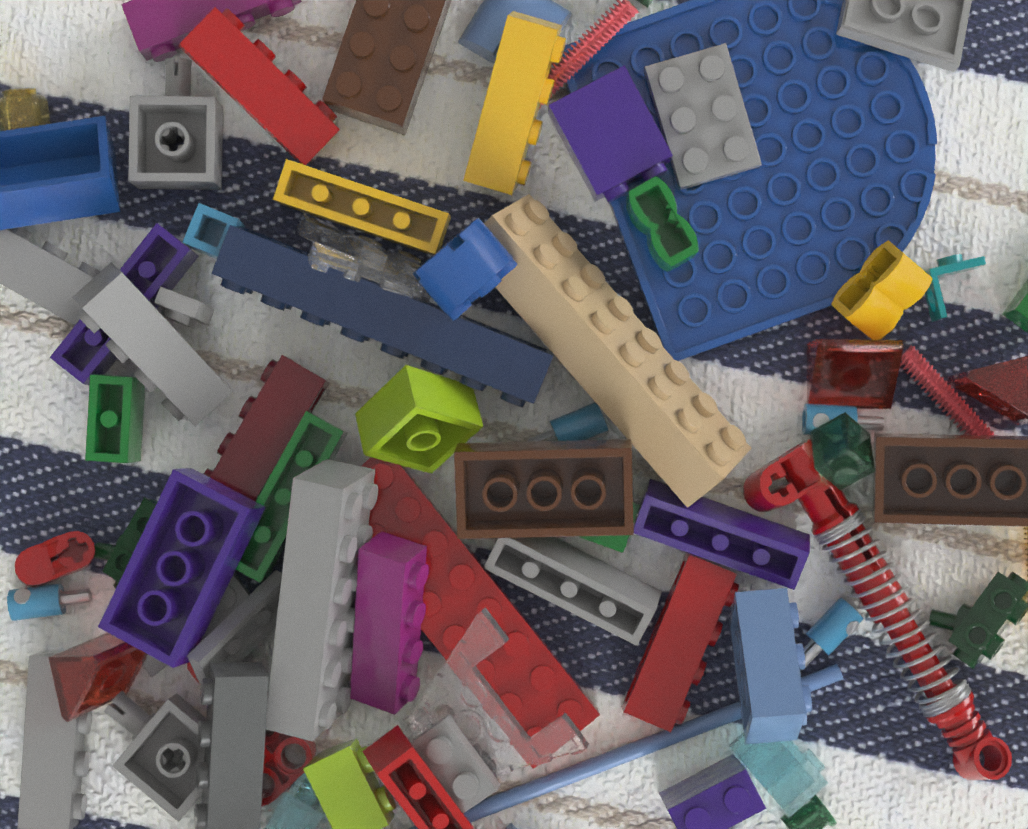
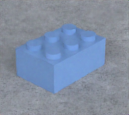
(768, 666)

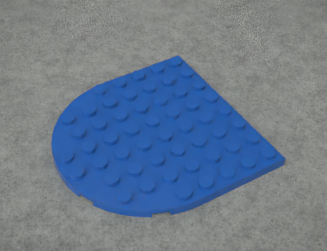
(841, 169)

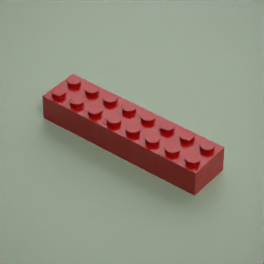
(457, 589)

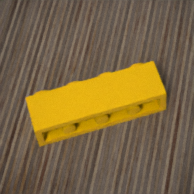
(513, 102)
(361, 207)

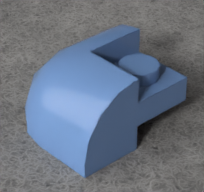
(488, 22)

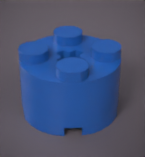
(465, 269)

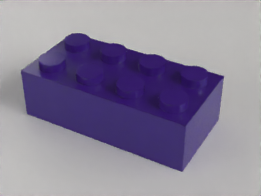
(181, 566)

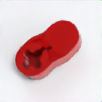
(74, 552)

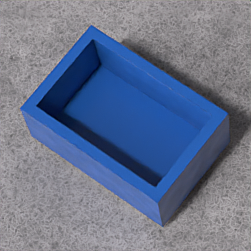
(57, 173)

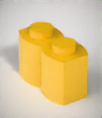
(881, 291)

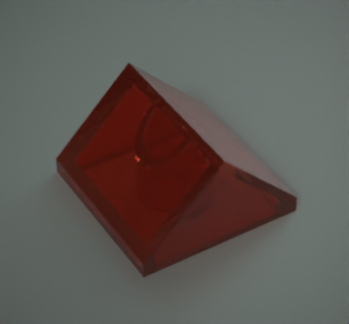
(853, 372)
(998, 387)
(94, 674)

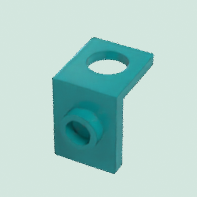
(946, 266)

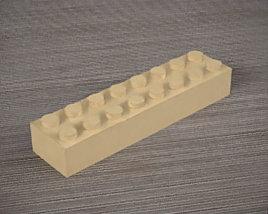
(614, 354)

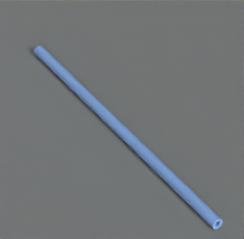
(629, 752)

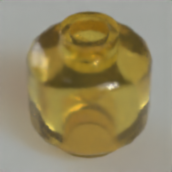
(23, 109)

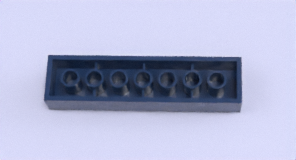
(365, 311)

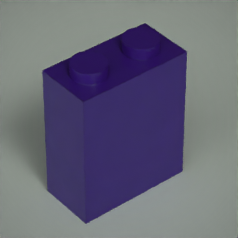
(610, 135)
(713, 797)

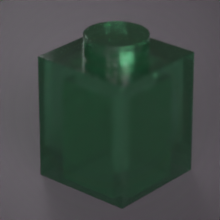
(842, 451)

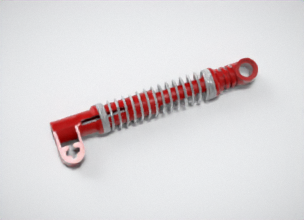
(841, 529)

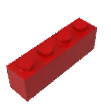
(259, 86)
(679, 642)
(414, 783)

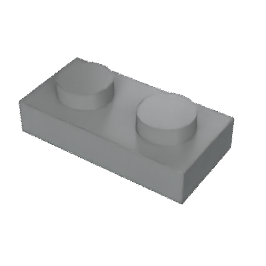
(183, 308)
(456, 763)

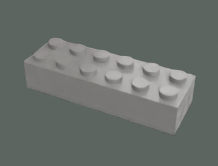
(319, 598)

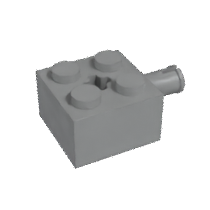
(158, 122)
(149, 755)

